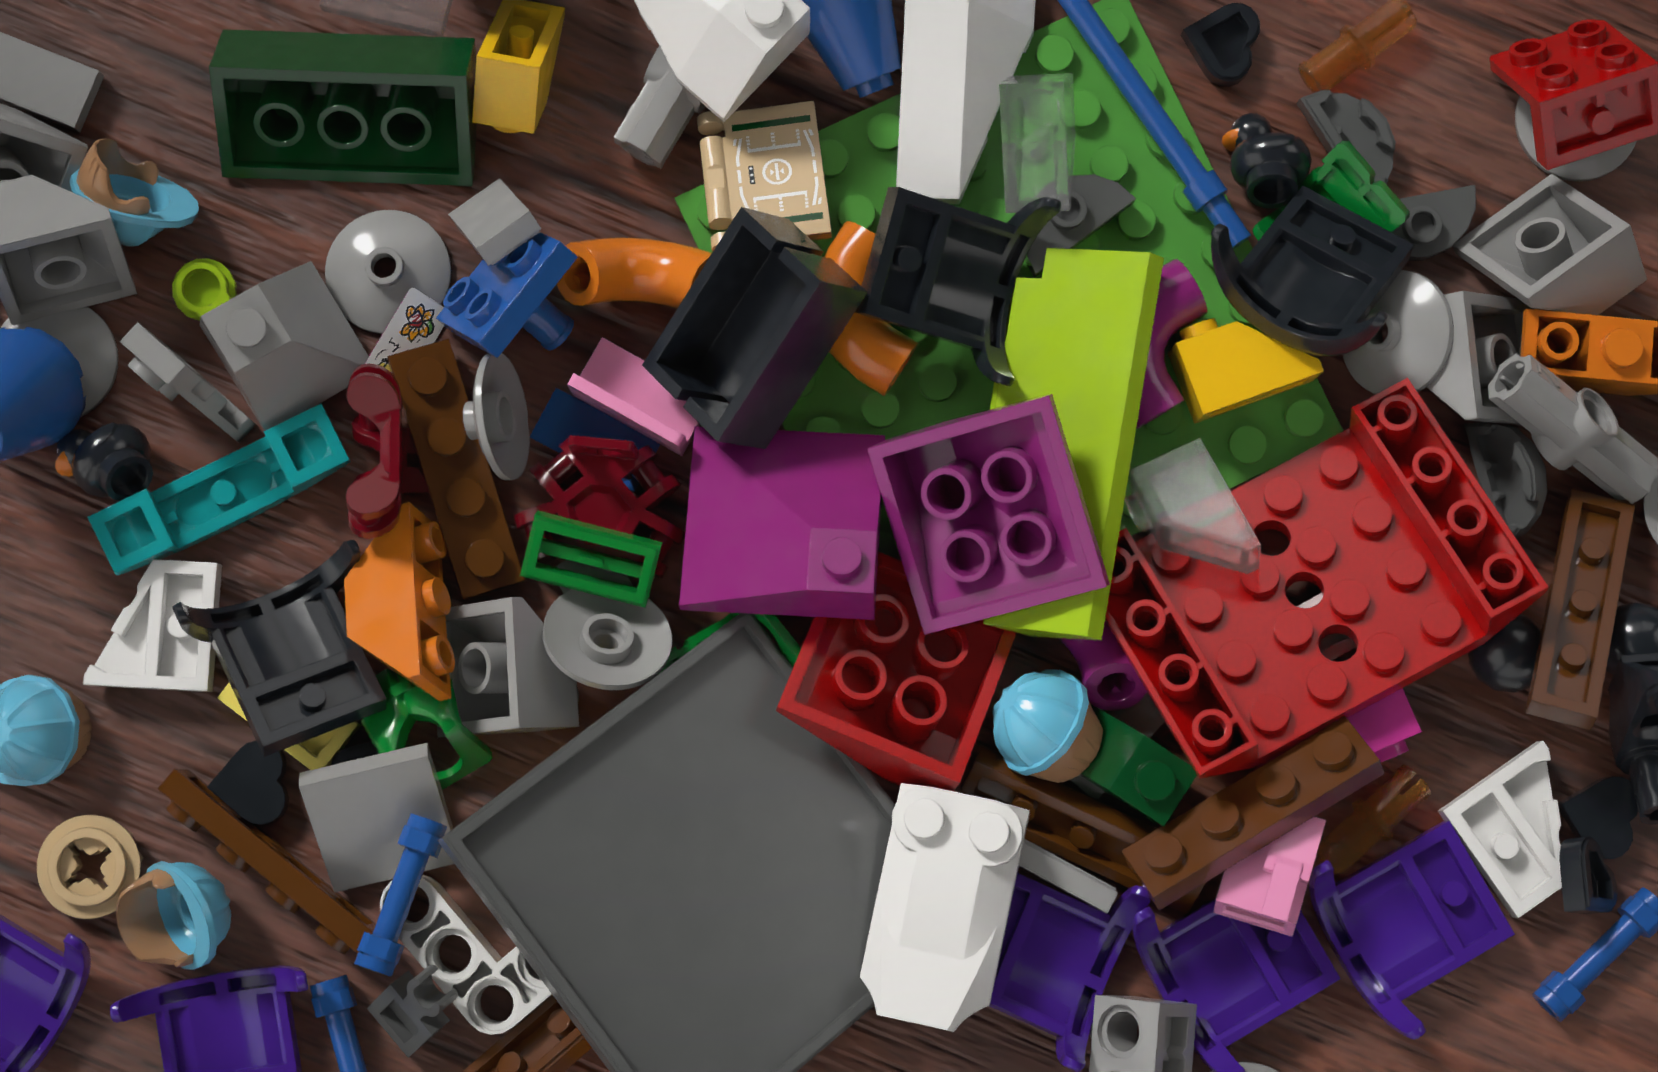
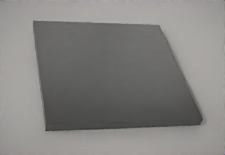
(692, 870)

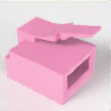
(1273, 881)

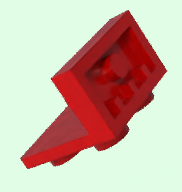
(1583, 90)

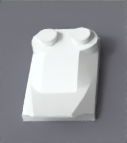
(942, 905)

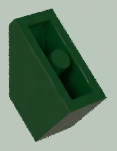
(1138, 771)

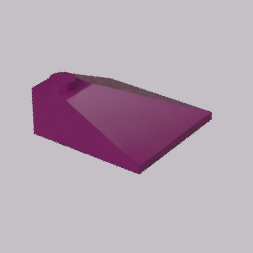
(988, 514)
(783, 526)

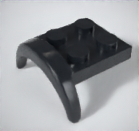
(950, 272)
(1312, 275)
(292, 656)

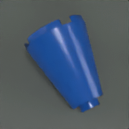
(856, 42)
(37, 391)

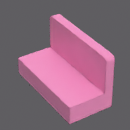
(629, 393)

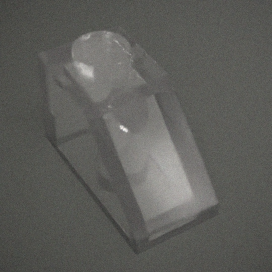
(1037, 138)
(1192, 509)

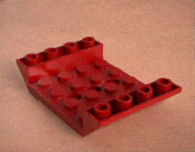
(1405, 569)

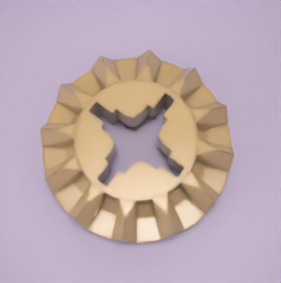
(60, 862)

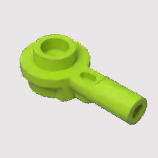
(202, 287)

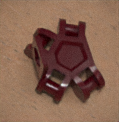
(376, 495)
(602, 495)

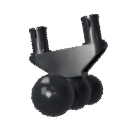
(1508, 666)

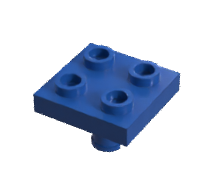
(511, 296)

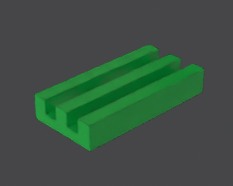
(598, 535)

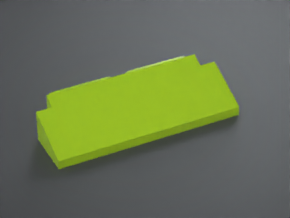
(1086, 343)

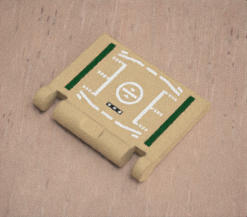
(766, 165)

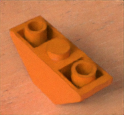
(1594, 350)
(401, 603)

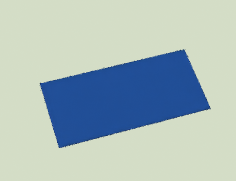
(570, 416)

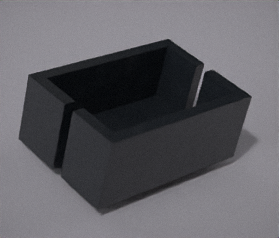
(753, 328)

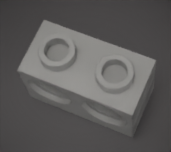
(1163, 1039)

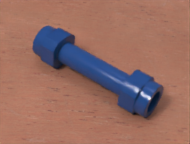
(380, 949)
(1561, 993)
(334, 1000)

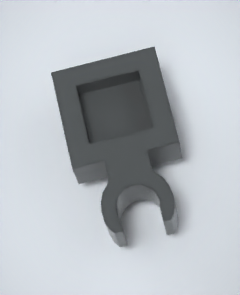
(412, 1009)

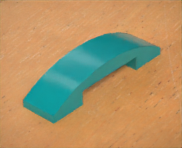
(221, 493)

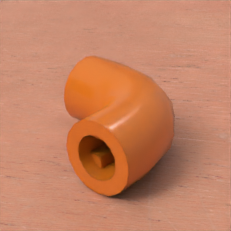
(631, 271)
(867, 346)

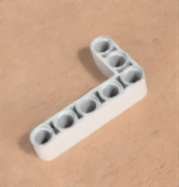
(485, 966)

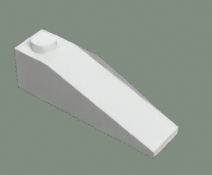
(725, 46)
(951, 87)

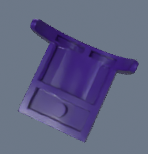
(1407, 920)
(1058, 960)
(1232, 973)
(36, 993)
(223, 1020)

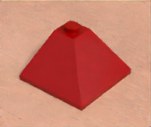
(891, 693)

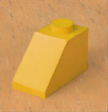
(517, 65)
(1235, 367)

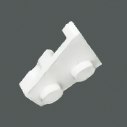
(147, 639)
(1513, 829)

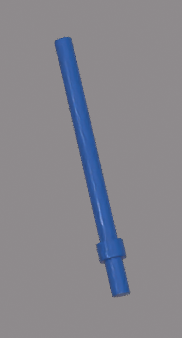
(1203, 188)

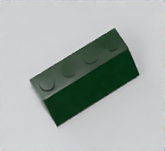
(345, 107)

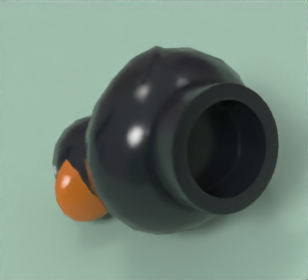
(1266, 161)
(108, 461)

